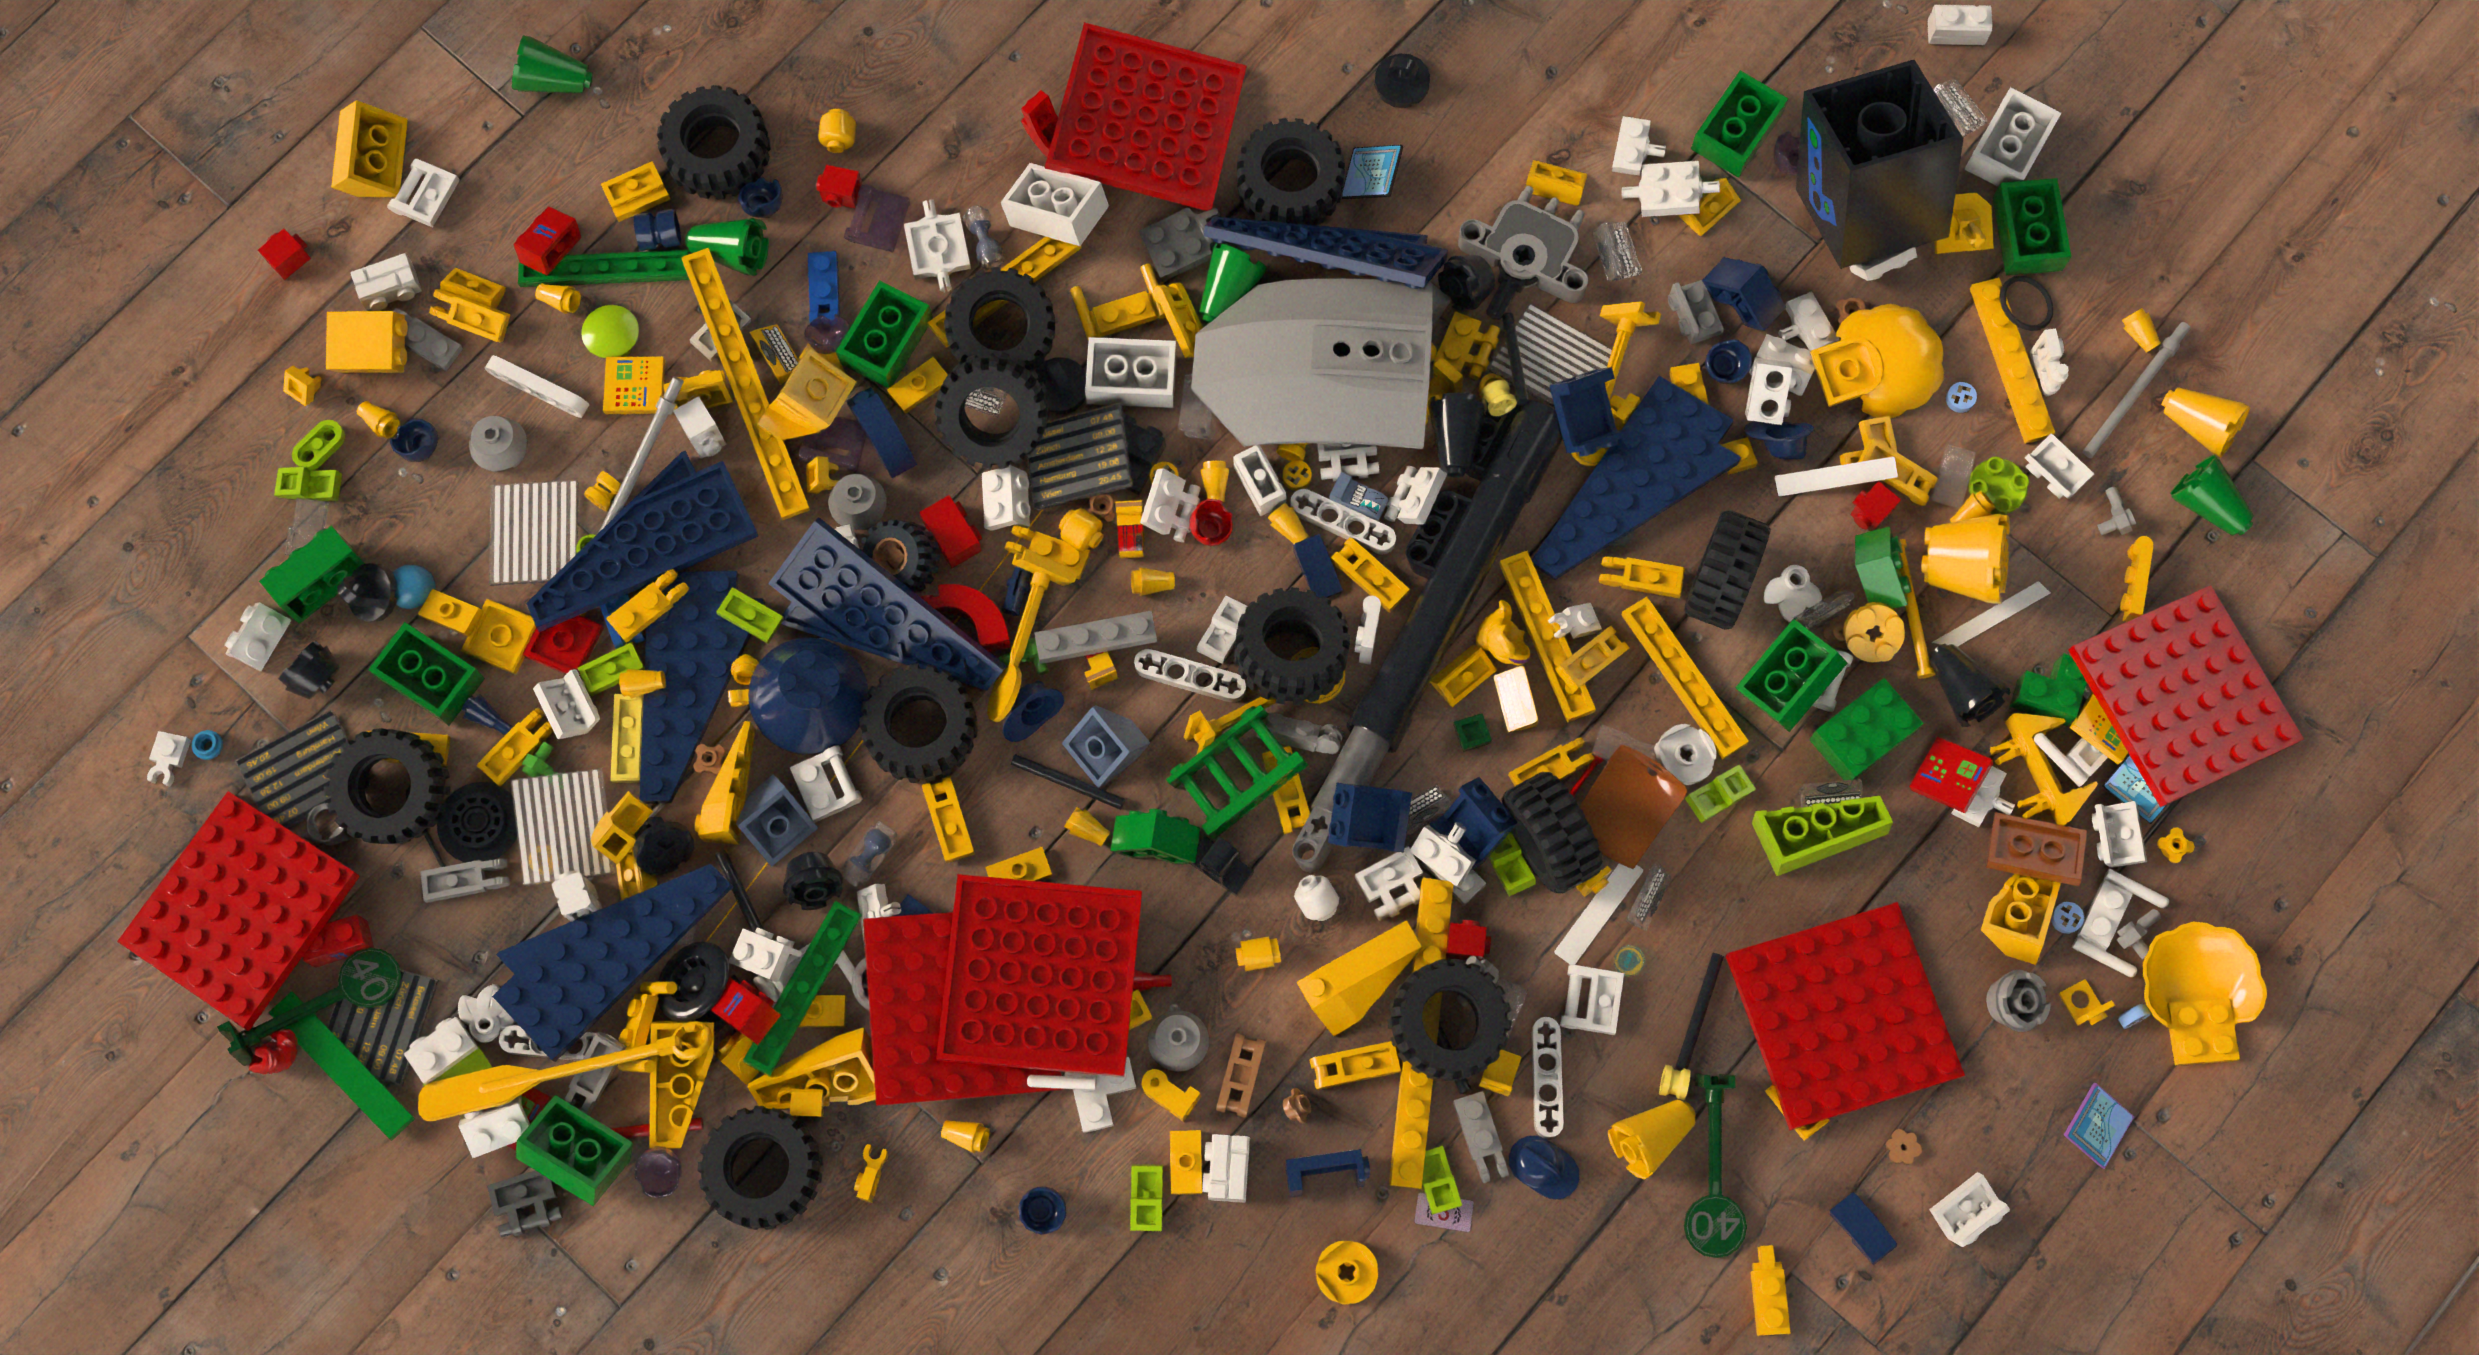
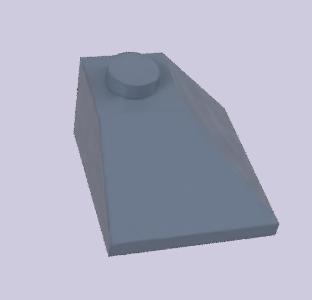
(1105, 744)
(774, 820)

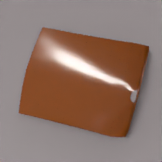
(1630, 805)

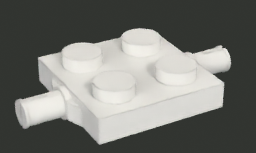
(1670, 189)
(937, 246)

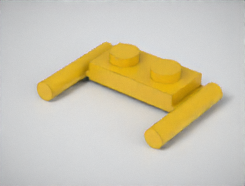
(1121, 313)
(640, 1014)

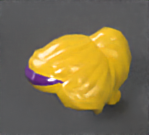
(1503, 637)

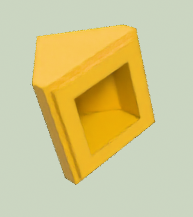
(807, 1102)

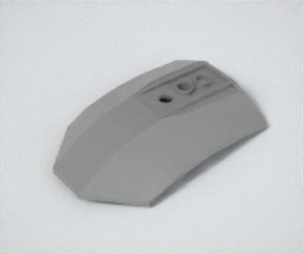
(1274, 371)

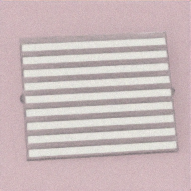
(1549, 353)
(532, 530)
(556, 825)

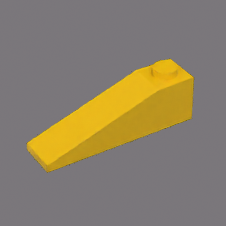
(728, 793)
(2021, 916)
(1353, 982)
(837, 1067)
(675, 1086)

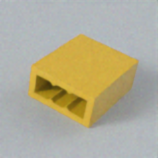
(366, 342)

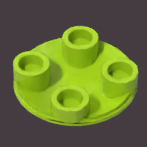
(610, 331)
(2001, 482)

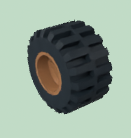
(903, 551)

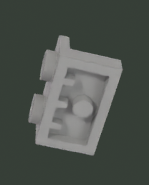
(1695, 311)

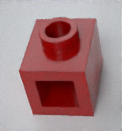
(839, 186)
(284, 253)
(1874, 507)
(1467, 940)

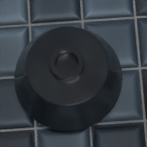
(1467, 281)
(310, 671)
(812, 880)

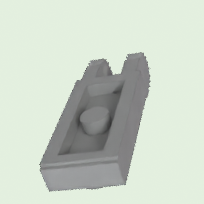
(430, 343)
(1304, 734)
(461, 879)
(593, 1082)
(1480, 1133)

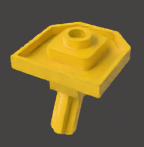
(1970, 225)

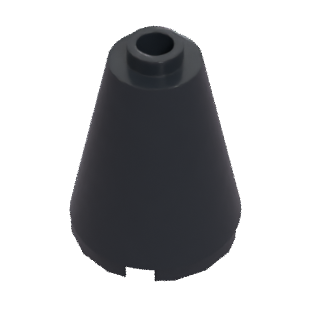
(1456, 430)
(1967, 684)

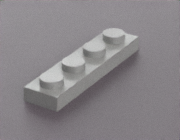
(1095, 637)

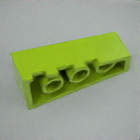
(1815, 832)

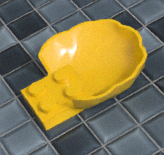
(1884, 359)
(2202, 986)

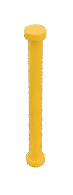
(1925, 669)

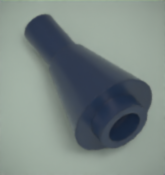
(482, 713)

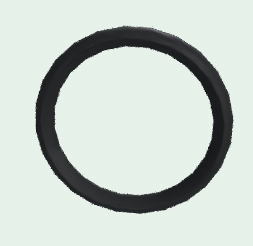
(2012, 318)

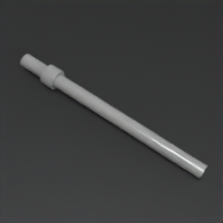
(2166, 349)
(664, 407)

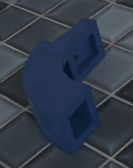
(882, 432)

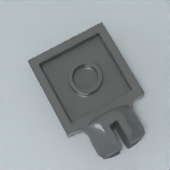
(1179, 242)

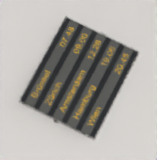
(1080, 458)
(290, 771)
(386, 1032)

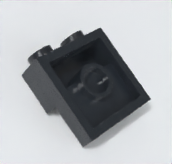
(1144, 451)

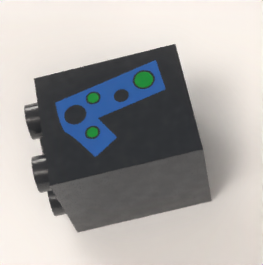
(1878, 163)

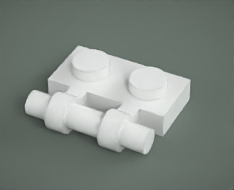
(2046, 362)
(1339, 451)
(1422, 489)
(1163, 503)
(1387, 876)

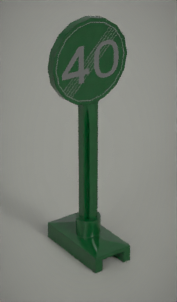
(365, 979)
(1715, 1222)

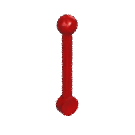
(1576, 787)

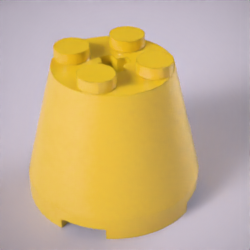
(1969, 557)

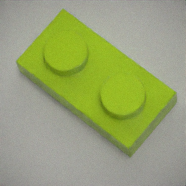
(750, 615)
(605, 670)

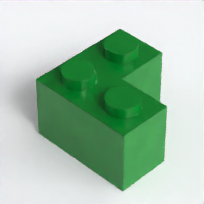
(1879, 567)
(2052, 696)
(1155, 836)

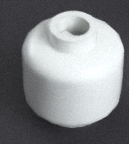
(1316, 897)

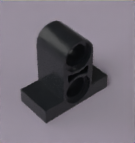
(1222, 864)

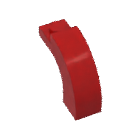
(1040, 120)
(976, 608)

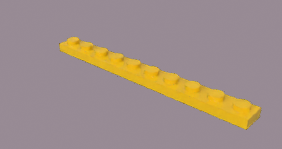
(744, 382)
(1416, 1088)

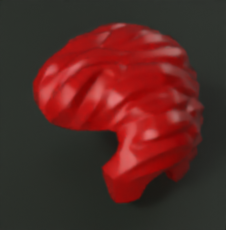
(276, 1054)

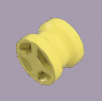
(1498, 397)
(1674, 1082)

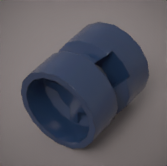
(658, 229)

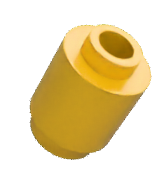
(1258, 953)

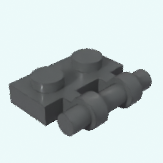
(519, 1193)

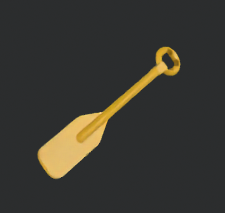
(506, 1082)

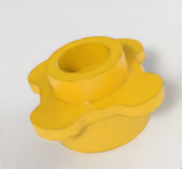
(2169, 851)

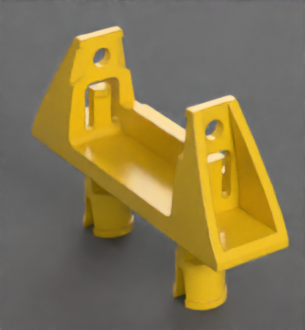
(2023, 730)

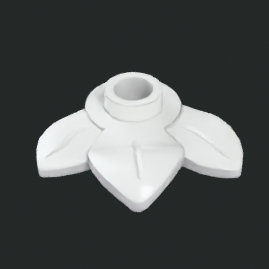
(1792, 598)
(484, 1010)

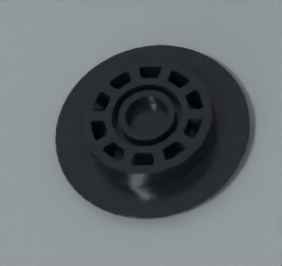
(477, 822)
(700, 978)

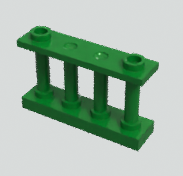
(1240, 801)

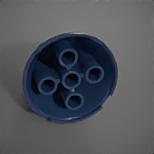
(807, 695)

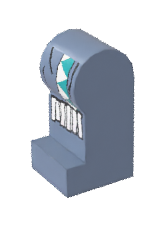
(1358, 497)

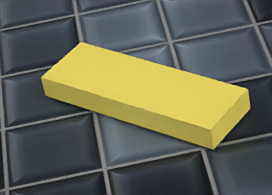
(626, 739)

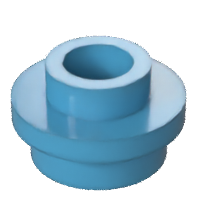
(201, 739)

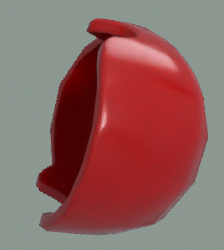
(1211, 522)

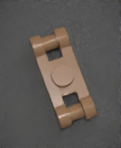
(1241, 1075)

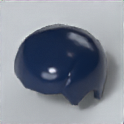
(761, 198)
(1728, 361)
(415, 440)
(1042, 1210)

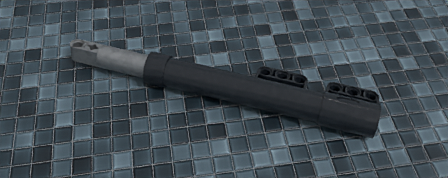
(1456, 567)

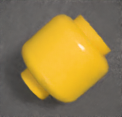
(837, 130)
(1081, 529)

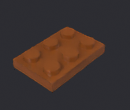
(2036, 849)

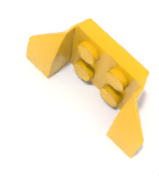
(808, 397)

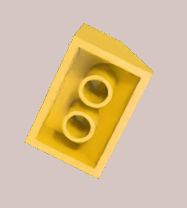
(369, 151)

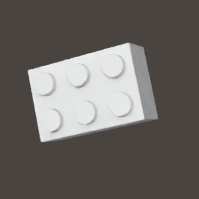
(2012, 139)
(1055, 204)
(1131, 372)

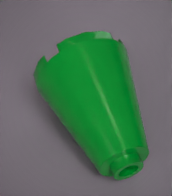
(548, 69)
(732, 243)
(1228, 280)
(2214, 497)

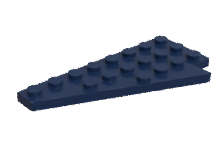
(1361, 251)
(1662, 460)
(667, 526)
(858, 603)
(696, 655)
(585, 966)

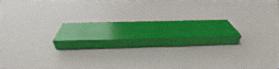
(609, 268)
(804, 986)
(346, 1070)

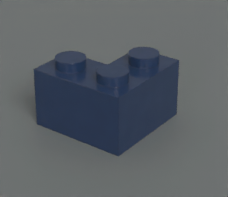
(1747, 290)

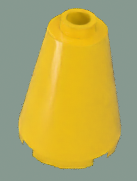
(2206, 417)
(1651, 1136)

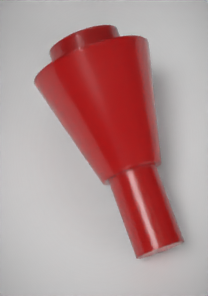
(1145, 981)

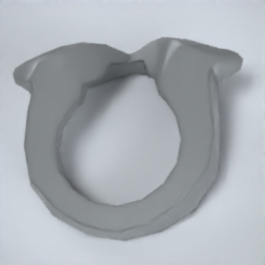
(313, 835)

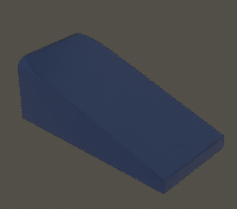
(1317, 566)

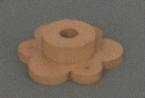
(1832, 634)
(1912, 1148)

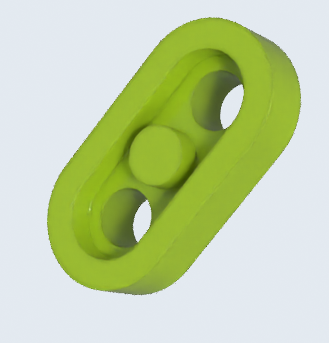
(316, 443)

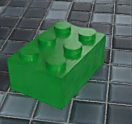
(1739, 123)
(2031, 226)
(884, 334)
(311, 574)
(426, 673)
(1791, 675)
(1866, 731)
(574, 1150)

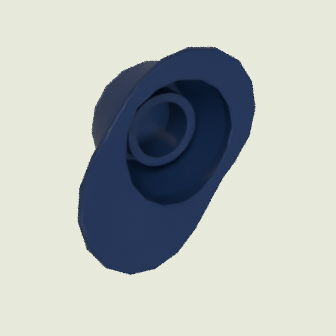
(1783, 440)
(1031, 710)
(1544, 1167)

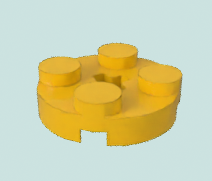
(1865, 618)
(1349, 1254)

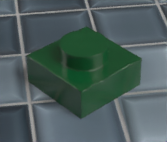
(1472, 732)

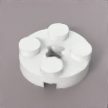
(1691, 739)

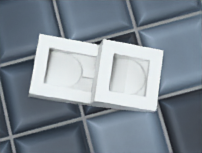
(1222, 631)

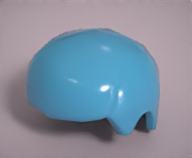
(413, 585)

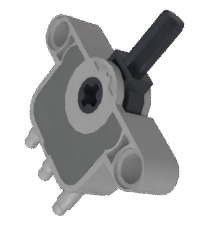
(1530, 235)

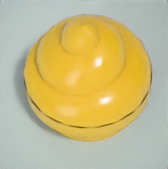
(743, 668)

